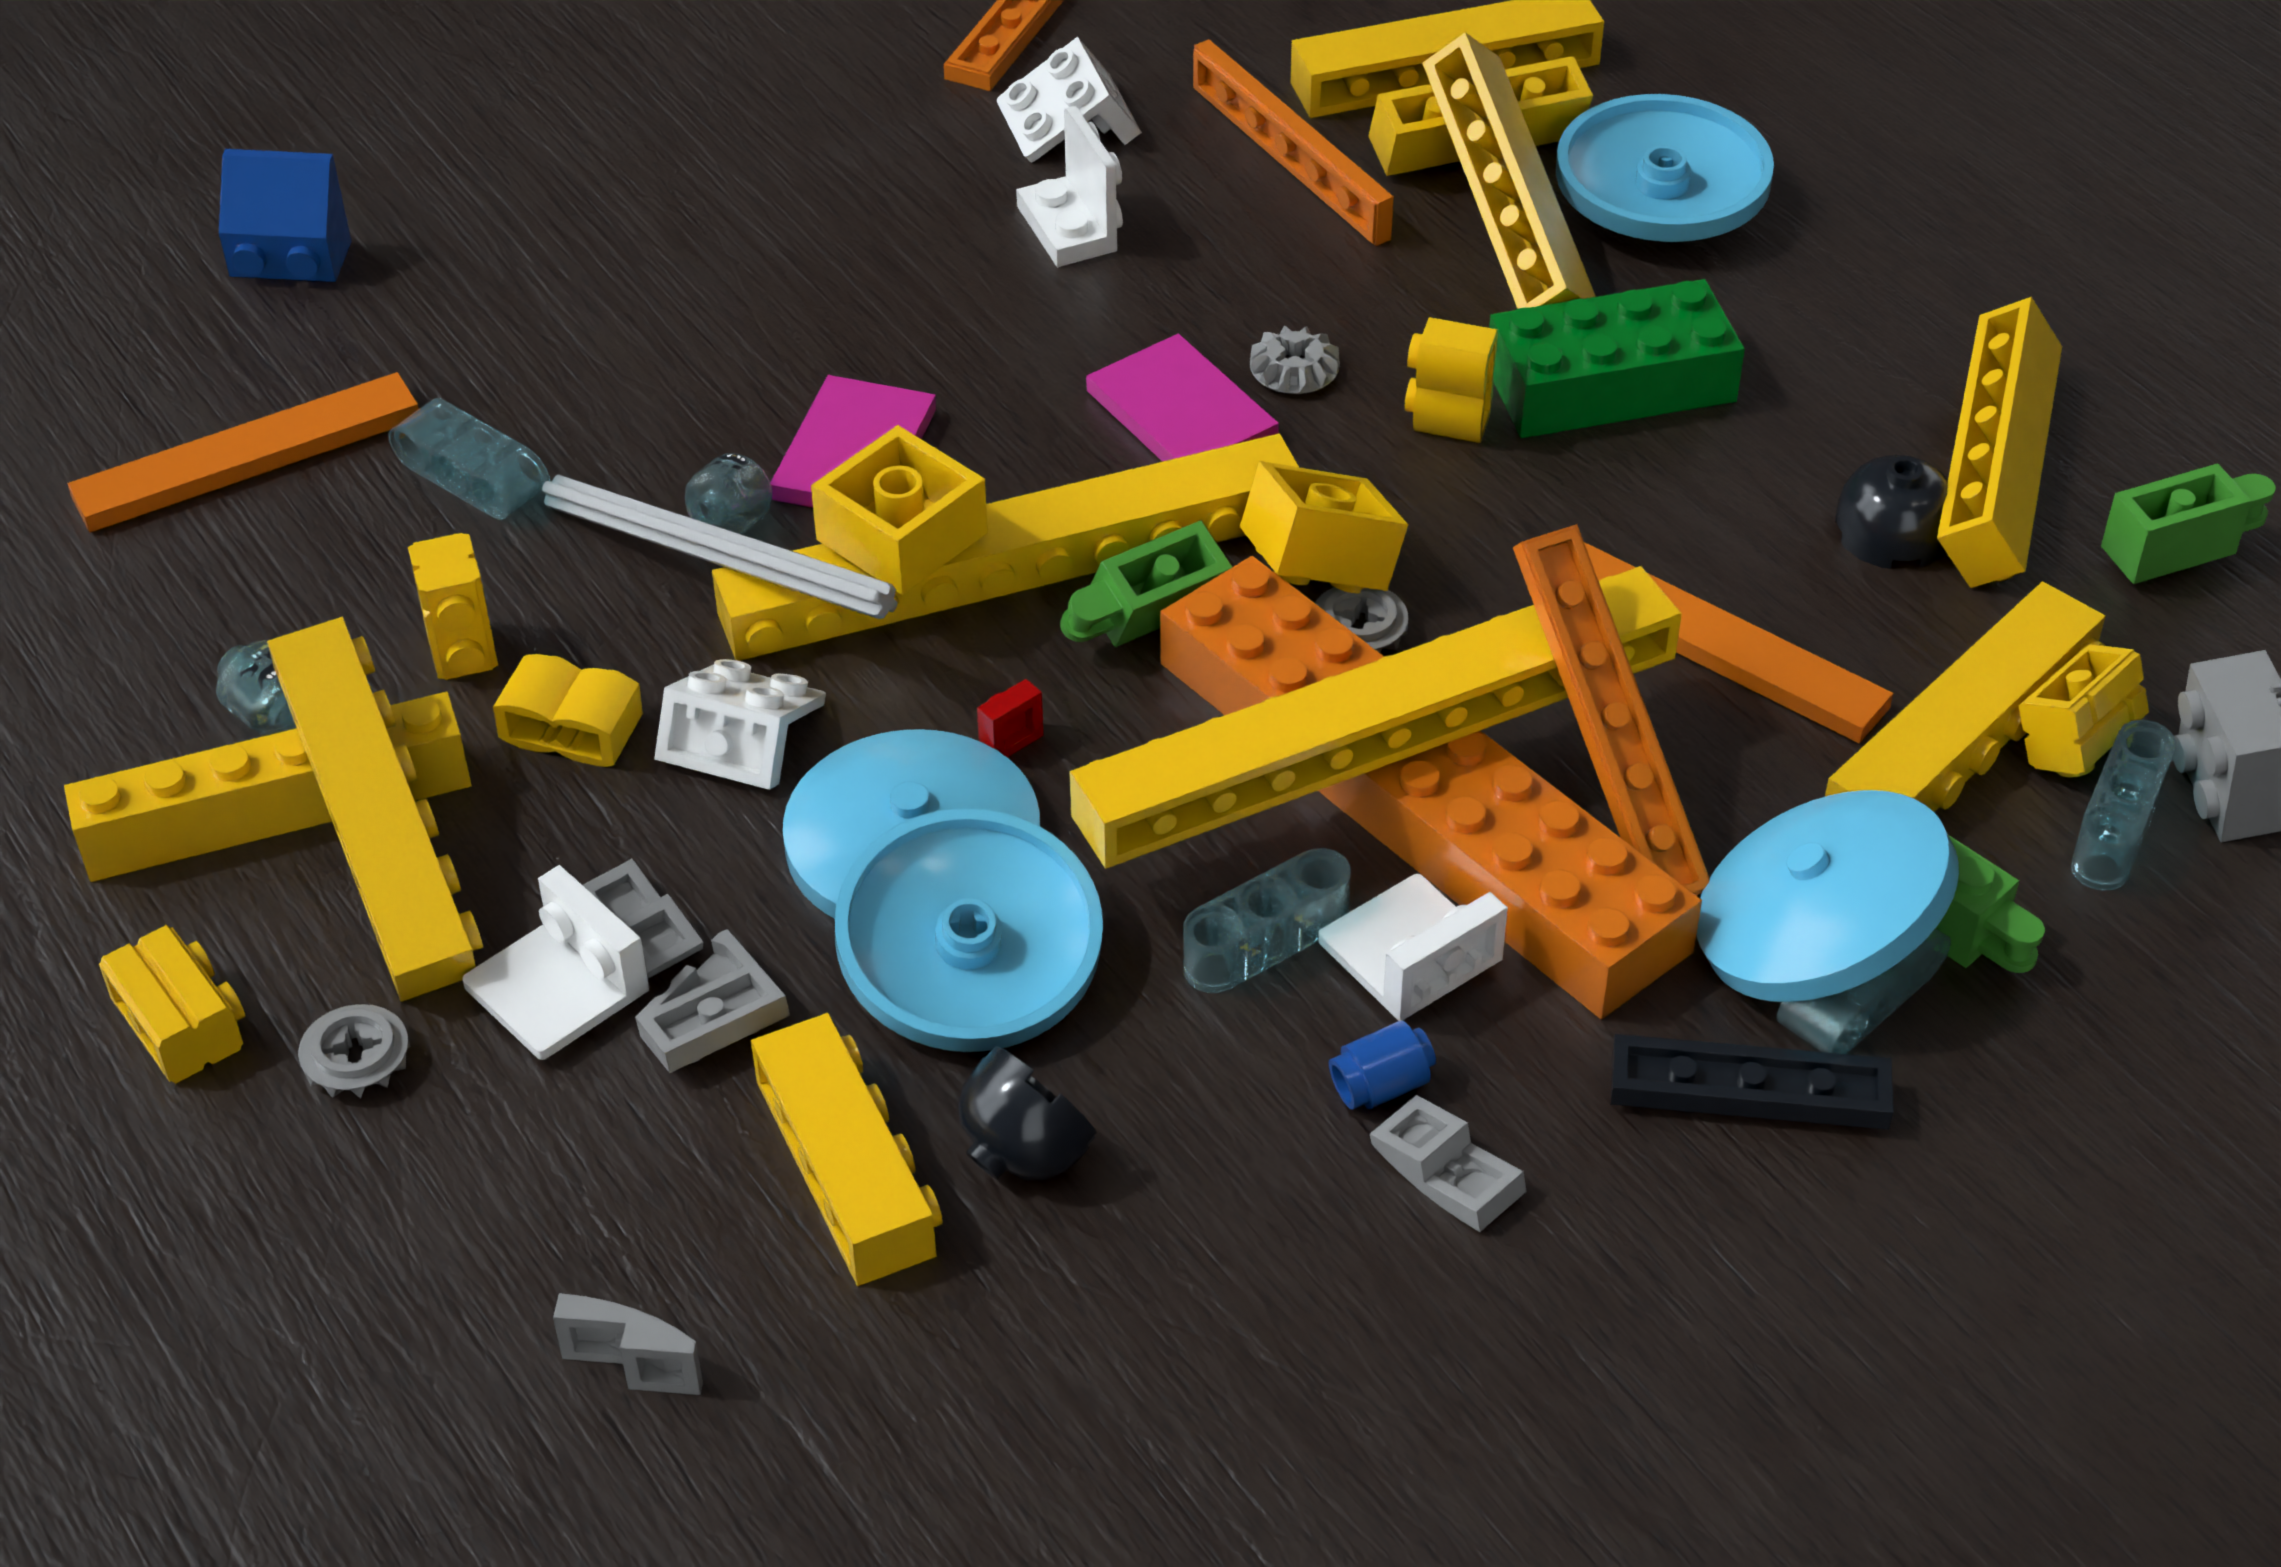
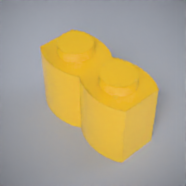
(1452, 379)
(568, 710)

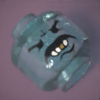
(729, 493)
(252, 689)

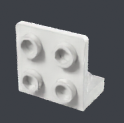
(1065, 79)
(1079, 212)
(732, 721)
(1416, 944)
(563, 972)

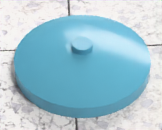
(1664, 167)
(882, 783)
(1827, 896)
(968, 929)

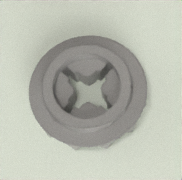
(1294, 374)
(1383, 610)
(327, 1045)

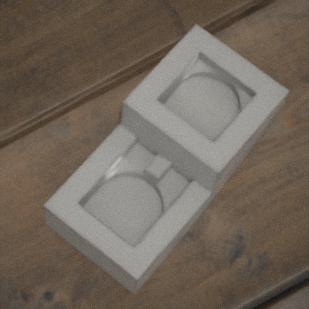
(655, 919)
(1440, 1160)
(651, 1350)

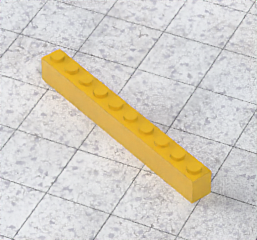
(1027, 546)
(1346, 725)

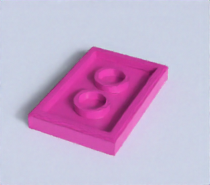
(1178, 401)
(842, 423)

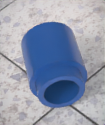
(1382, 1065)

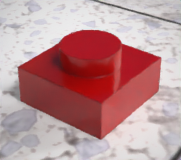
(1011, 718)

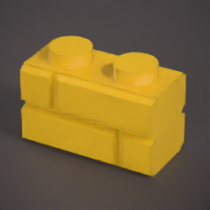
(453, 606)
(2082, 709)
(173, 1002)

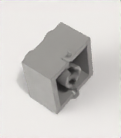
(2233, 743)

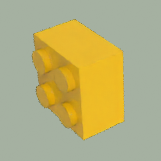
(900, 509)
(1323, 527)

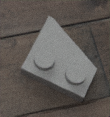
(711, 1006)

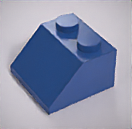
(282, 215)

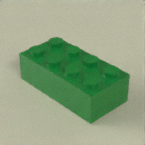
(1615, 358)

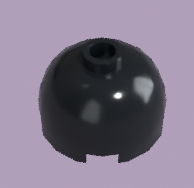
(1893, 511)
(1019, 1121)

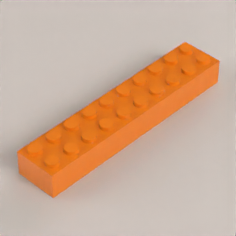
(1457, 813)

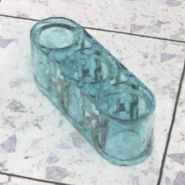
(468, 458)
(2123, 805)
(1264, 920)
(1846, 1018)

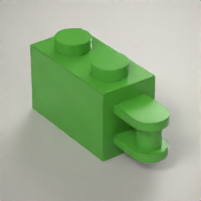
(2183, 521)
(1142, 582)
(1987, 918)

